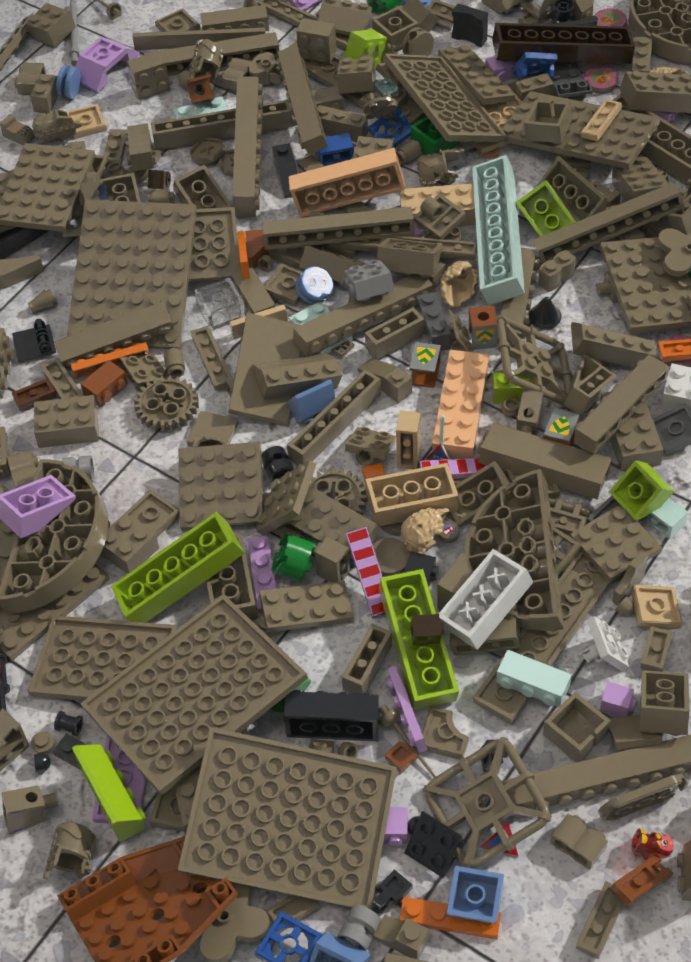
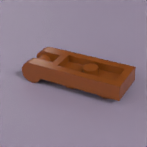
(641, 880)

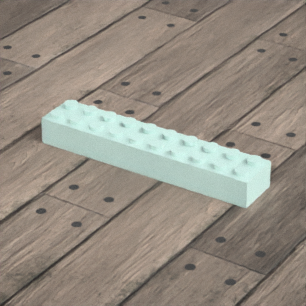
(497, 231)

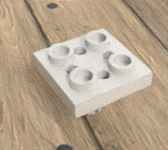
(606, 644)

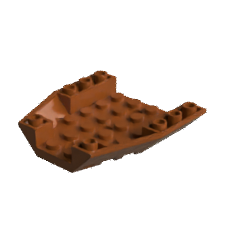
(130, 892)

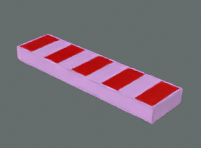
(458, 467)
(367, 568)

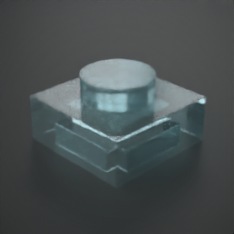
(385, 86)

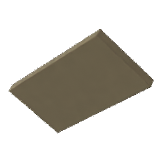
(262, 341)

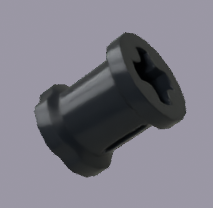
(68, 723)

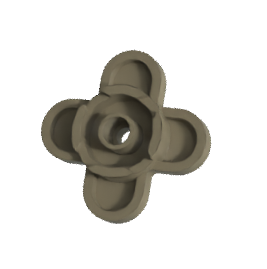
(679, 251)
(235, 924)

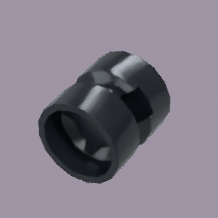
(562, 11)
(276, 462)

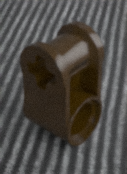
(159, 179)

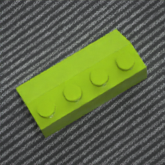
(109, 790)

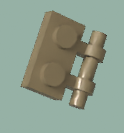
(567, 521)

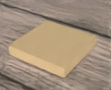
(90, 119)
(656, 606)

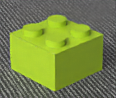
(366, 43)

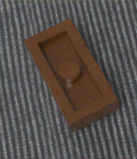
(33, 393)

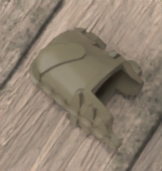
(204, 55)
(53, 126)
(435, 168)
(71, 850)

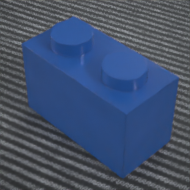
(338, 150)

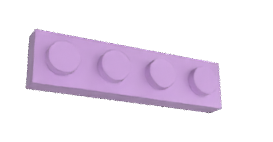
(261, 565)
(408, 717)

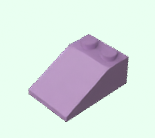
(34, 505)

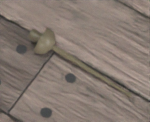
(113, 9)
(390, 719)

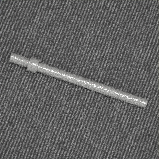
(74, 50)

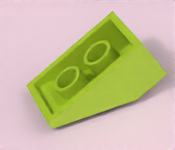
(545, 209)

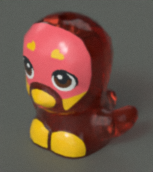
(653, 843)

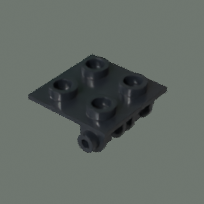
(34, 341)
(433, 844)

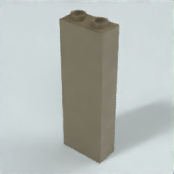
(560, 464)

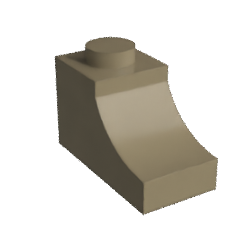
(402, 936)

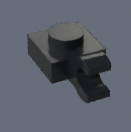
(392, 889)

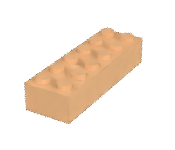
(347, 182)
(462, 403)

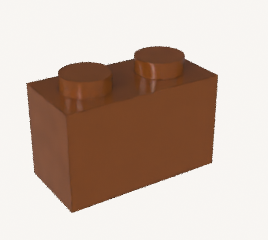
(104, 383)

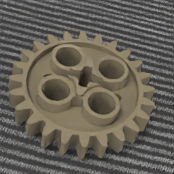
(166, 403)
(352, 498)

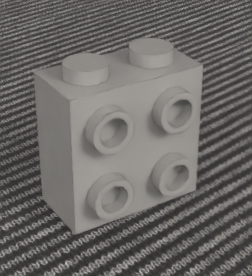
(368, 280)

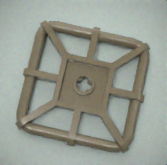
(533, 360)
(499, 808)

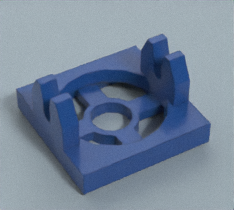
(545, 60)
(374, 128)
(285, 921)

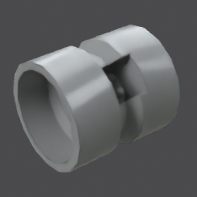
(84, 463)
(359, 927)

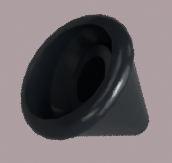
(545, 314)

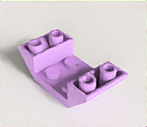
(99, 58)

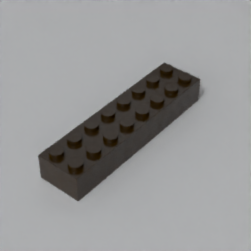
(569, 42)

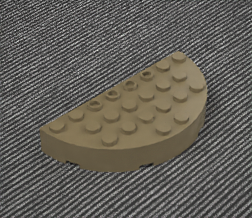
(666, 23)
(525, 535)
(60, 553)

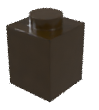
(426, 629)

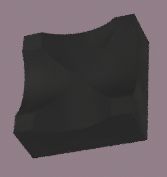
(470, 24)

